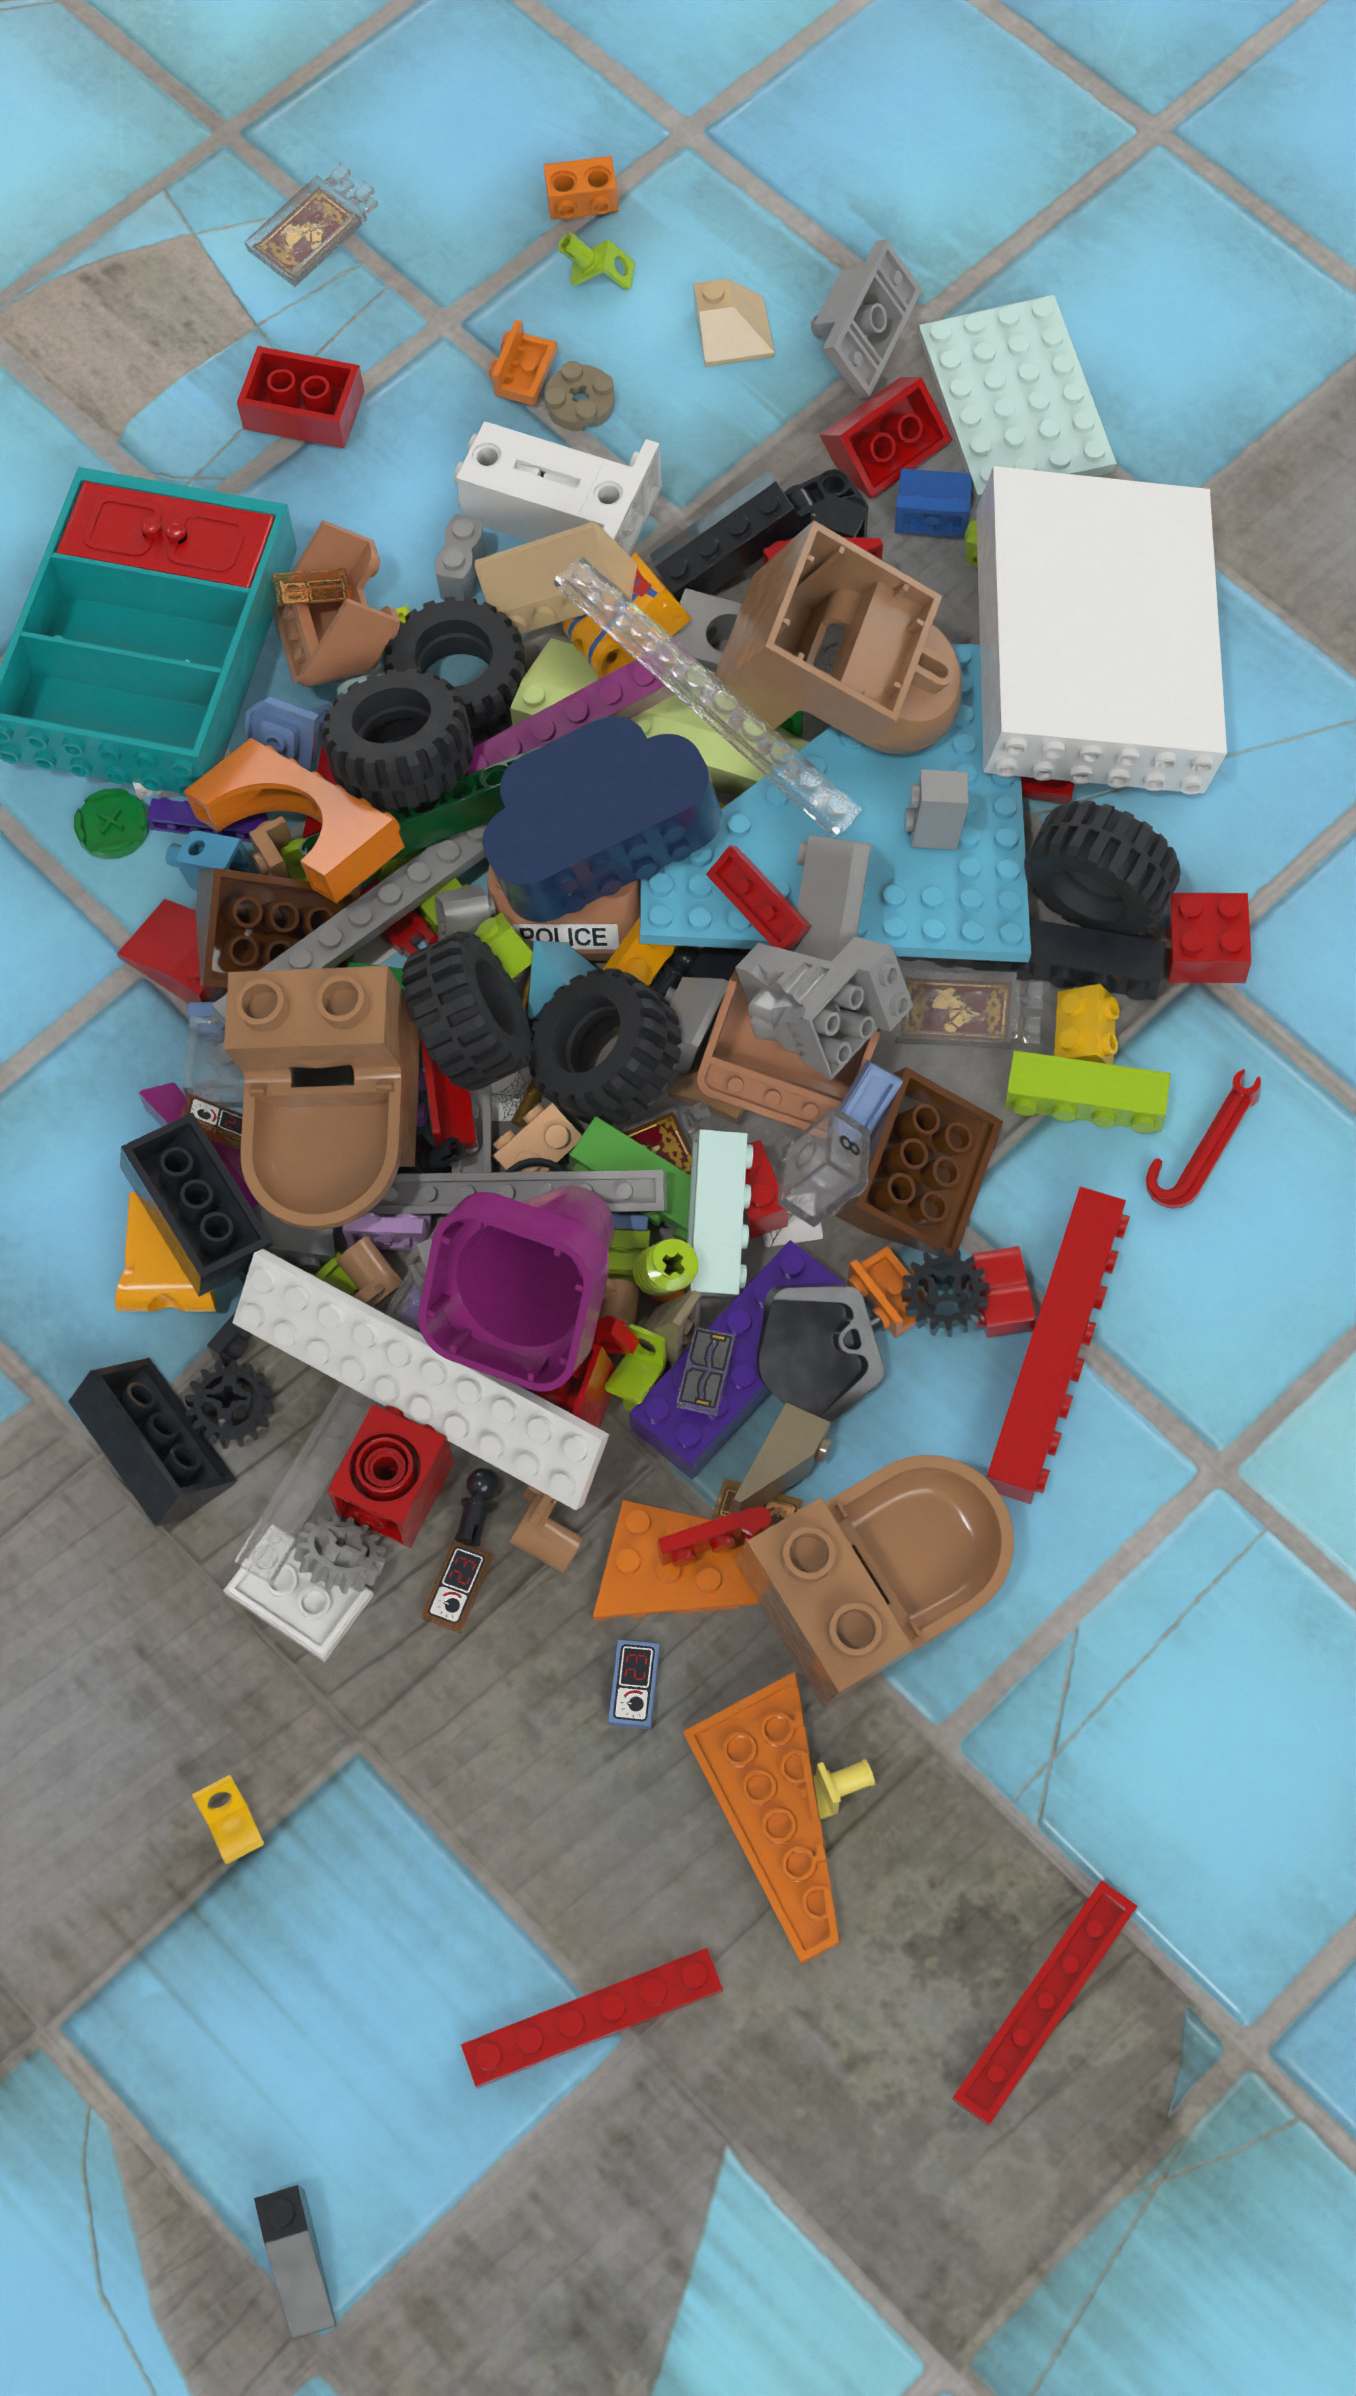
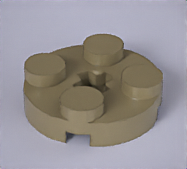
(574, 380)

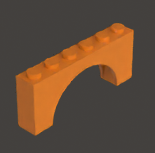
(259, 780)

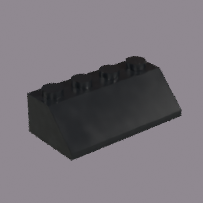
(727, 538)
(194, 1203)
(150, 1440)

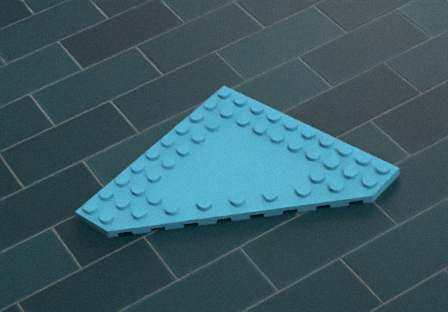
(914, 898)

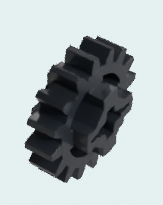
(945, 1274)
(215, 1394)

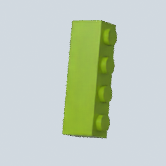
(1087, 1091)

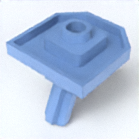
(286, 728)

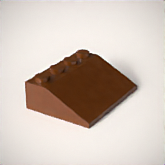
(254, 919)
(924, 1167)

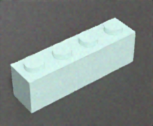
(717, 1209)

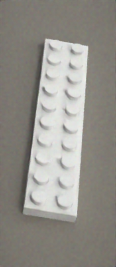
(401, 1370)

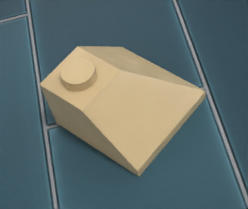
(731, 323)

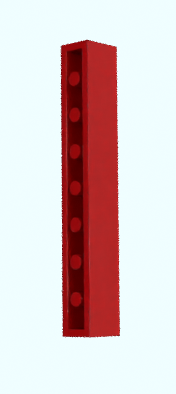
(1055, 1345)

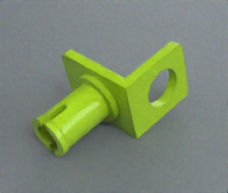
(593, 261)
(639, 1370)

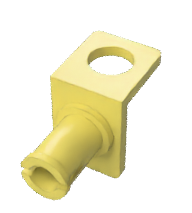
(838, 1784)

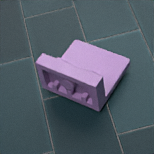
(389, 1231)

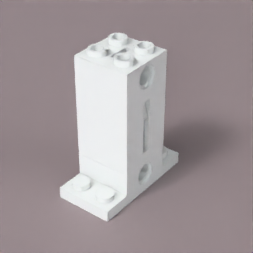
(545, 488)

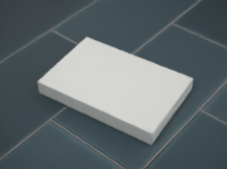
(299, 1608)

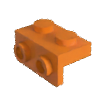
(522, 365)
(881, 1285)

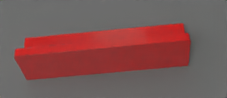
(448, 1106)

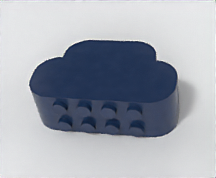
(597, 816)

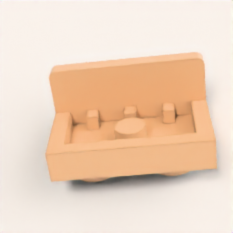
(544, 1136)

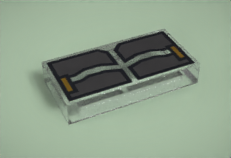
(705, 1371)

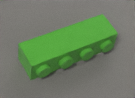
(611, 1150)

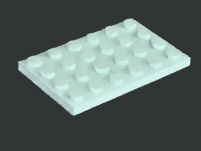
(1016, 392)

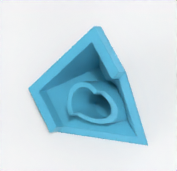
(552, 967)

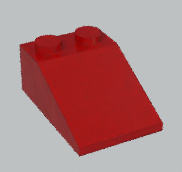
(168, 953)

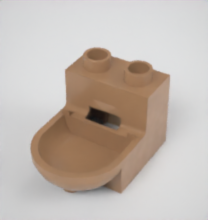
(894, 671)
(323, 1150)
(880, 1568)

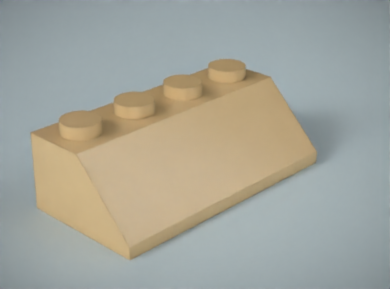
(524, 576)

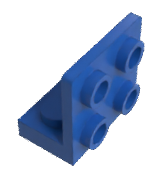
(933, 503)

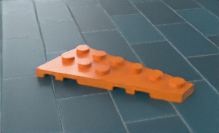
(640, 1585)
(766, 1787)

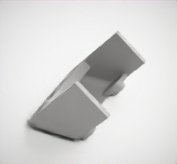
(831, 893)

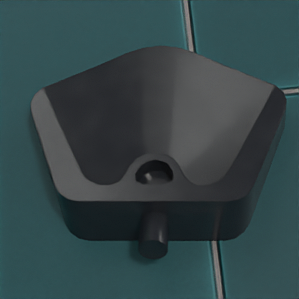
(819, 1347)

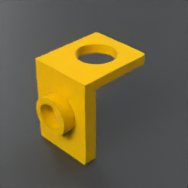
(231, 1823)

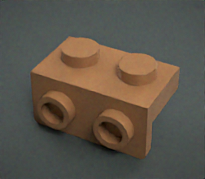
(267, 842)

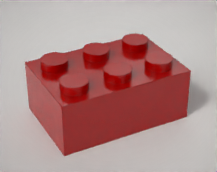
(300, 397)

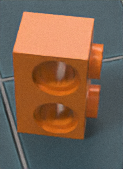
(581, 187)

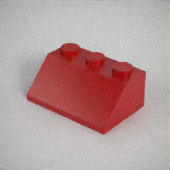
(887, 435)

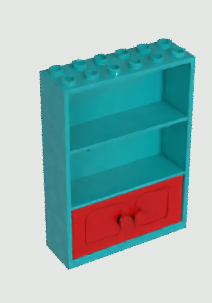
(142, 630)

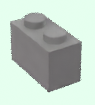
(937, 809)

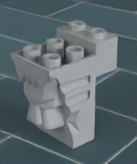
(824, 1005)

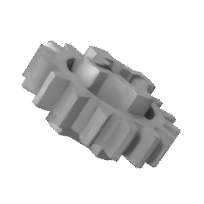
(339, 1554)

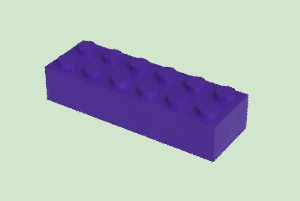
(693, 1437)

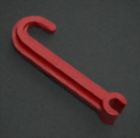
(1209, 1149)

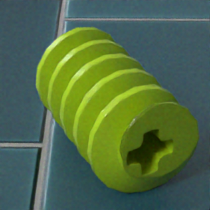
(665, 1267)

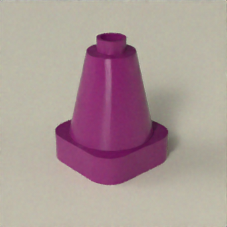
(518, 1284)

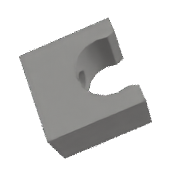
(710, 623)

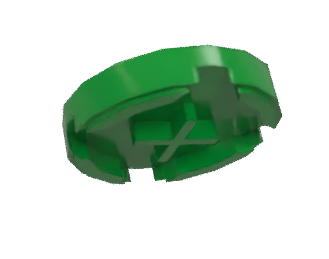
(111, 824)

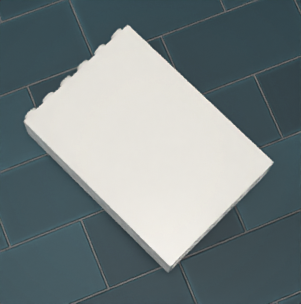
(1099, 631)

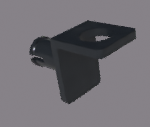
(437, 1158)

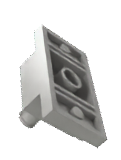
(866, 316)

